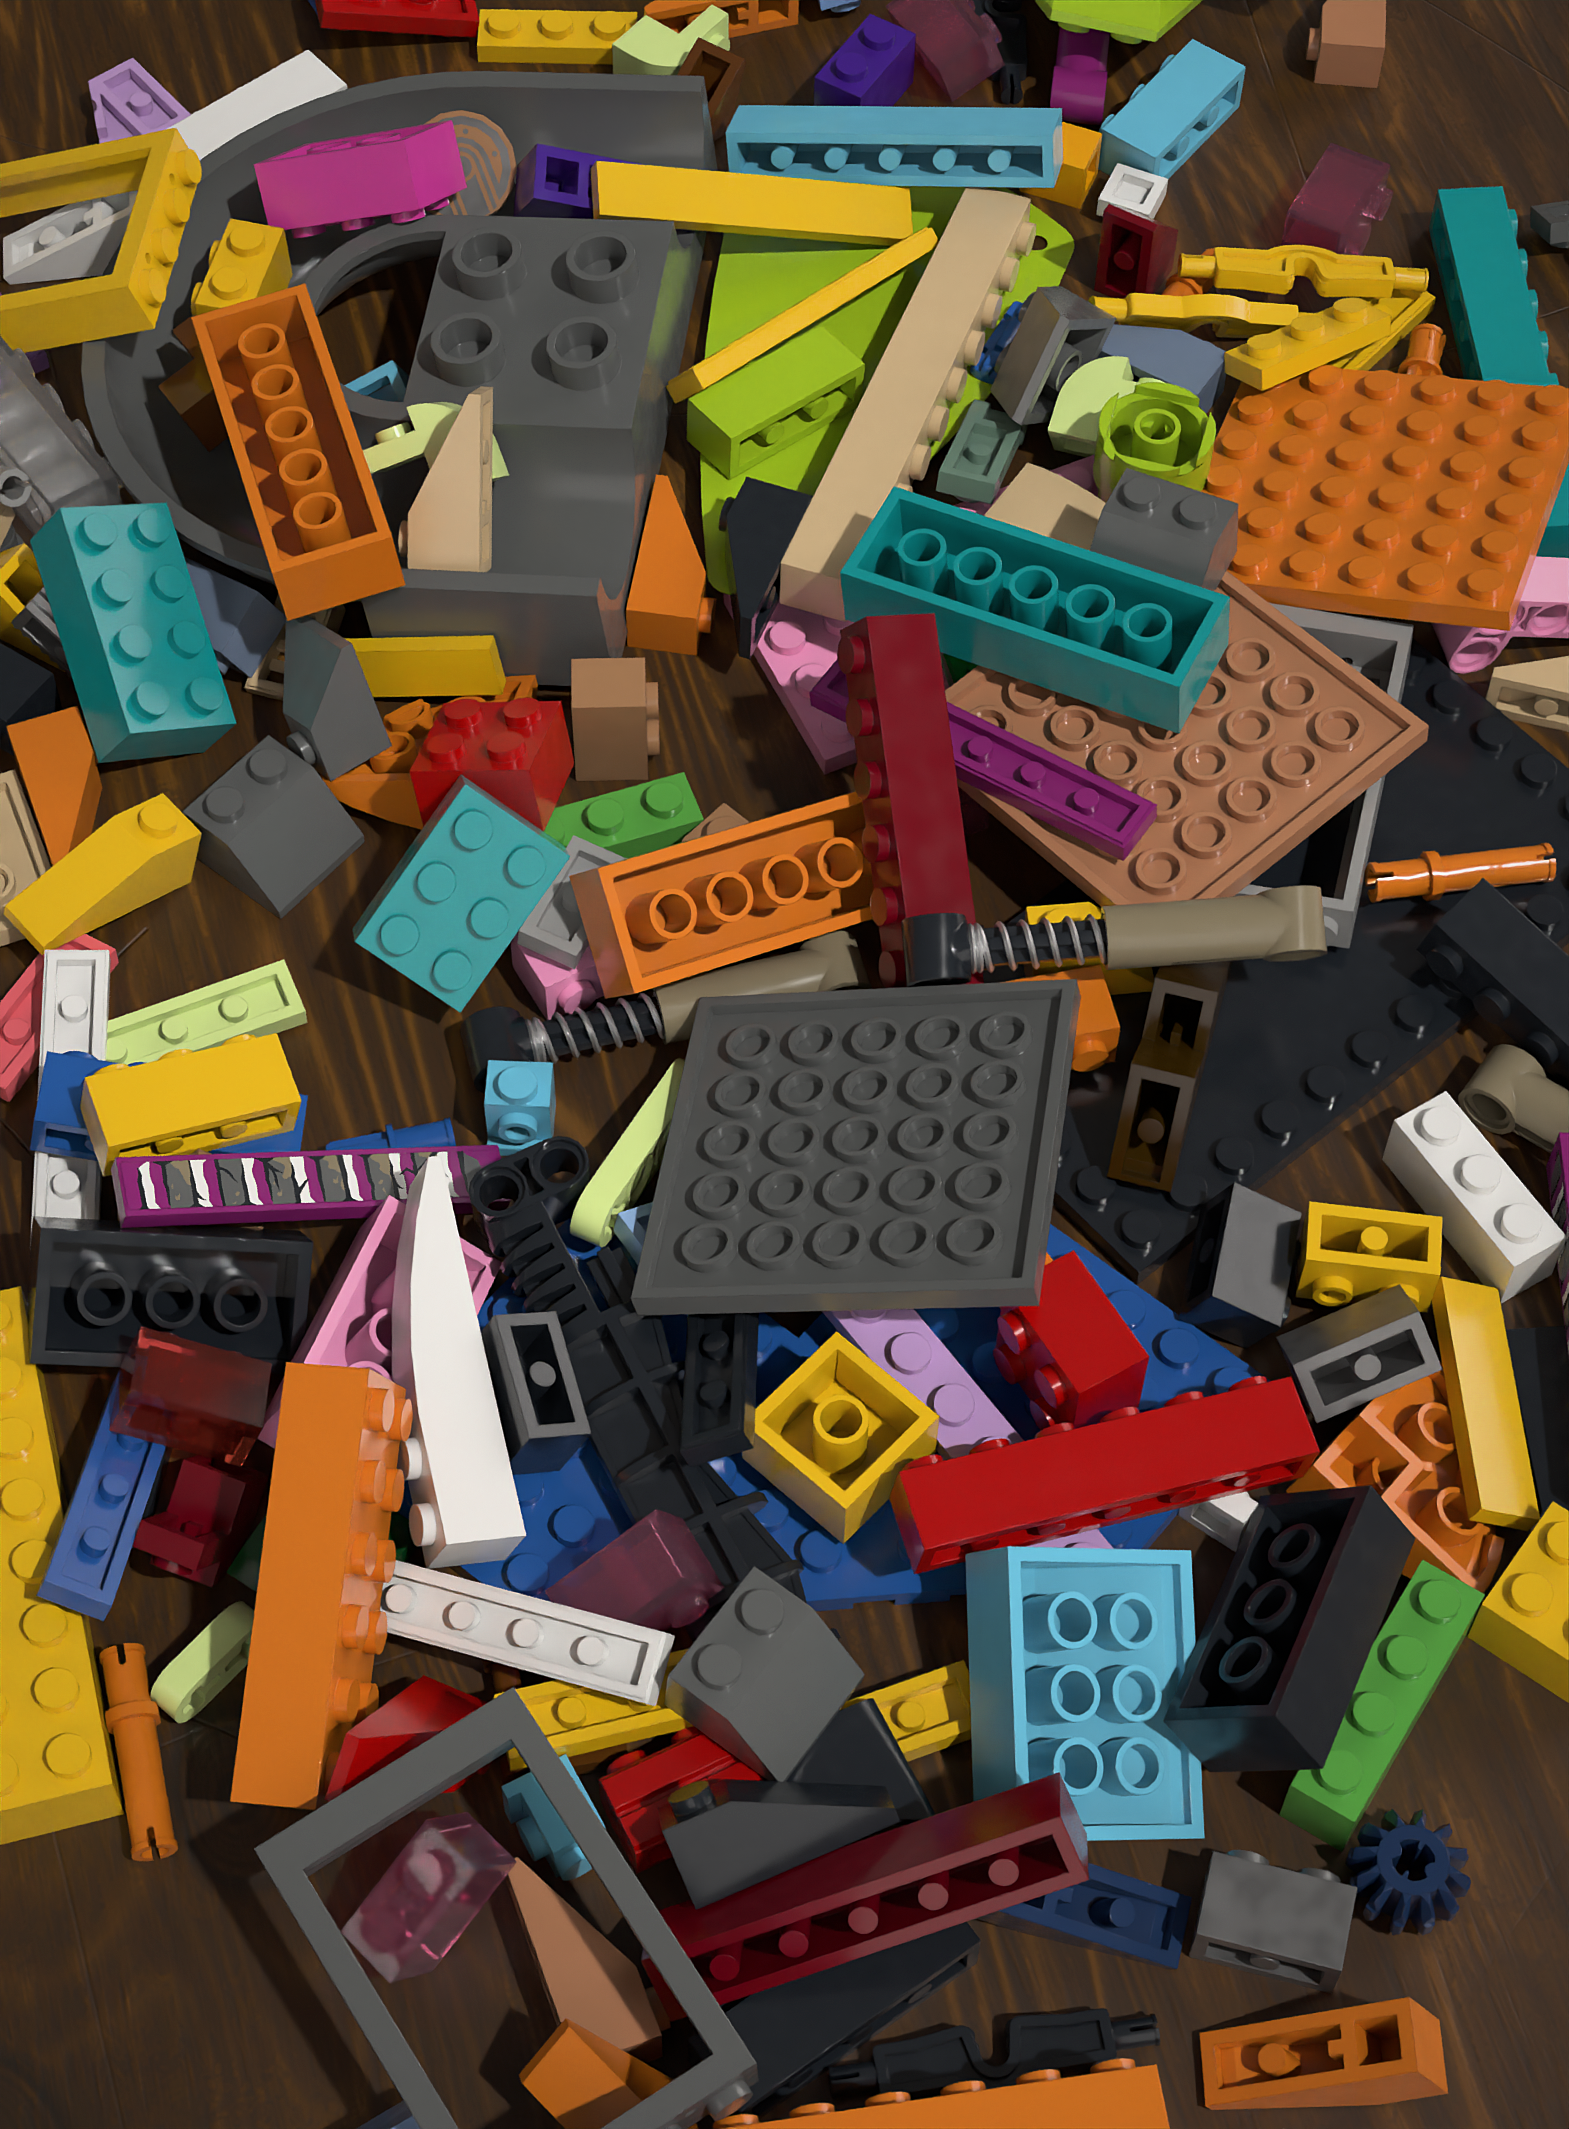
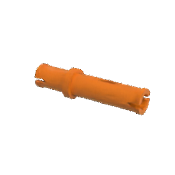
(1436, 874)
(133, 1722)

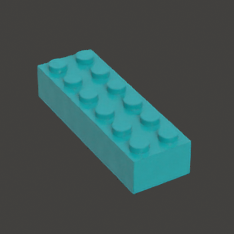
(1040, 608)

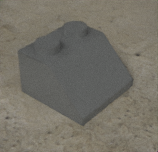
(1051, 343)
(1168, 529)
(273, 827)
(763, 1677)

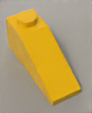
(108, 874)

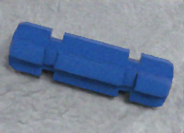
(999, 339)

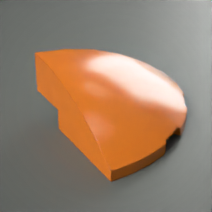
(384, 781)
(1410, 1457)

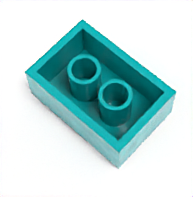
(460, 893)

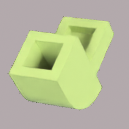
(658, 50)
(1081, 400)
(431, 425)

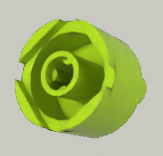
(1154, 433)

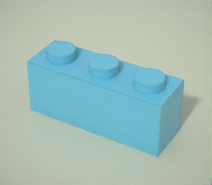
(1173, 112)

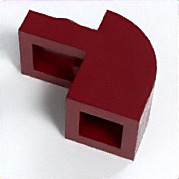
(204, 1520)

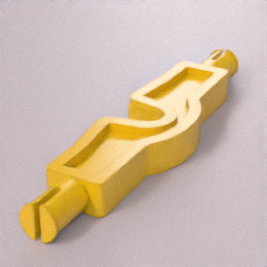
(1329, 272)
(1228, 314)

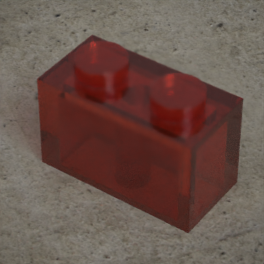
(191, 1396)

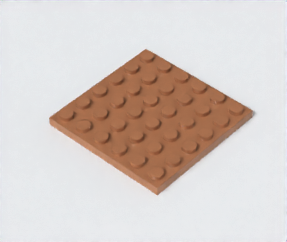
(1256, 769)

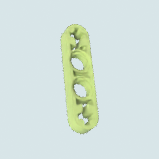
(629, 1164)

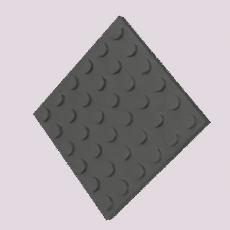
(862, 1151)

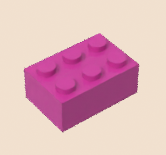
(361, 179)

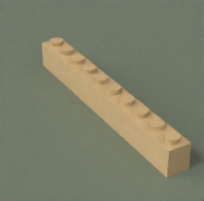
(910, 391)

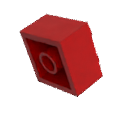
(506, 748)
(1070, 1350)

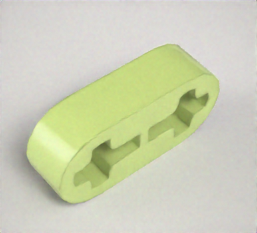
(205, 1664)

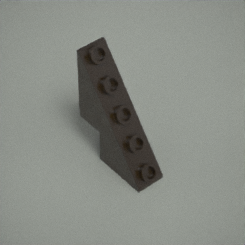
(1167, 1072)

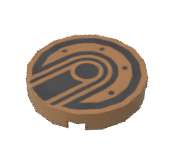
(486, 163)

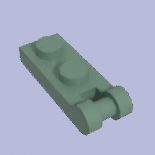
(980, 454)

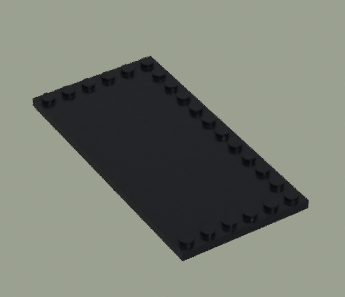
(1330, 1032)

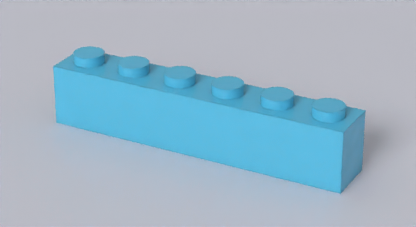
(899, 145)

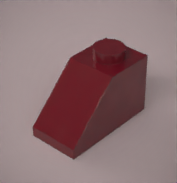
(1133, 253)

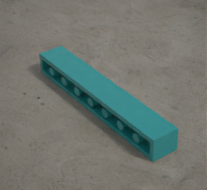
(1493, 308)

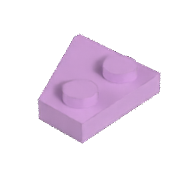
(131, 103)

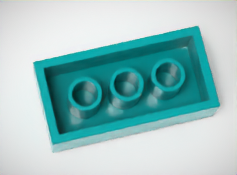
(132, 631)

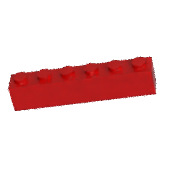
(1102, 1472)

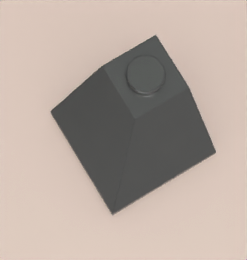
(328, 701)

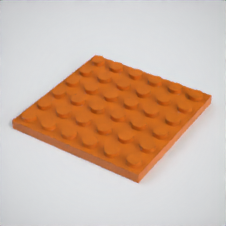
(1392, 491)

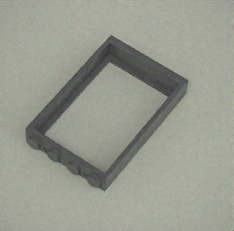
(712, 2087)

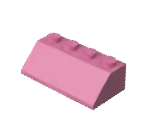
(356, 1312)

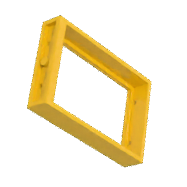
(133, 294)

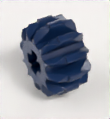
(1419, 1849)

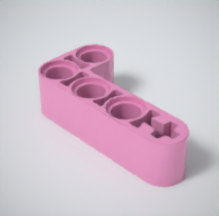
(1540, 613)

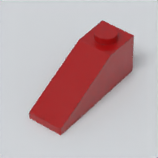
(398, 1728)

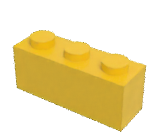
(191, 1100)

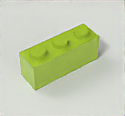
(775, 401)

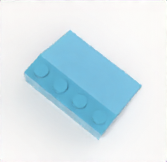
(1075, 1679)

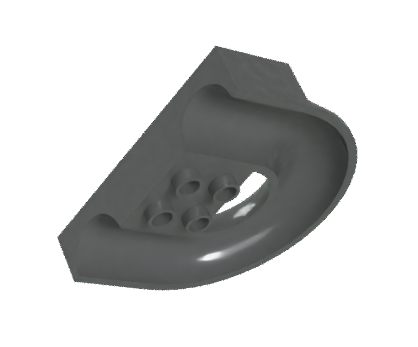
(553, 313)

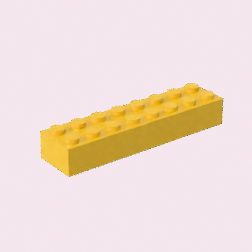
(52, 1706)

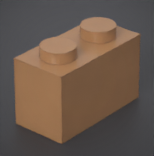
(613, 718)

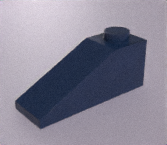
(1106, 1916)

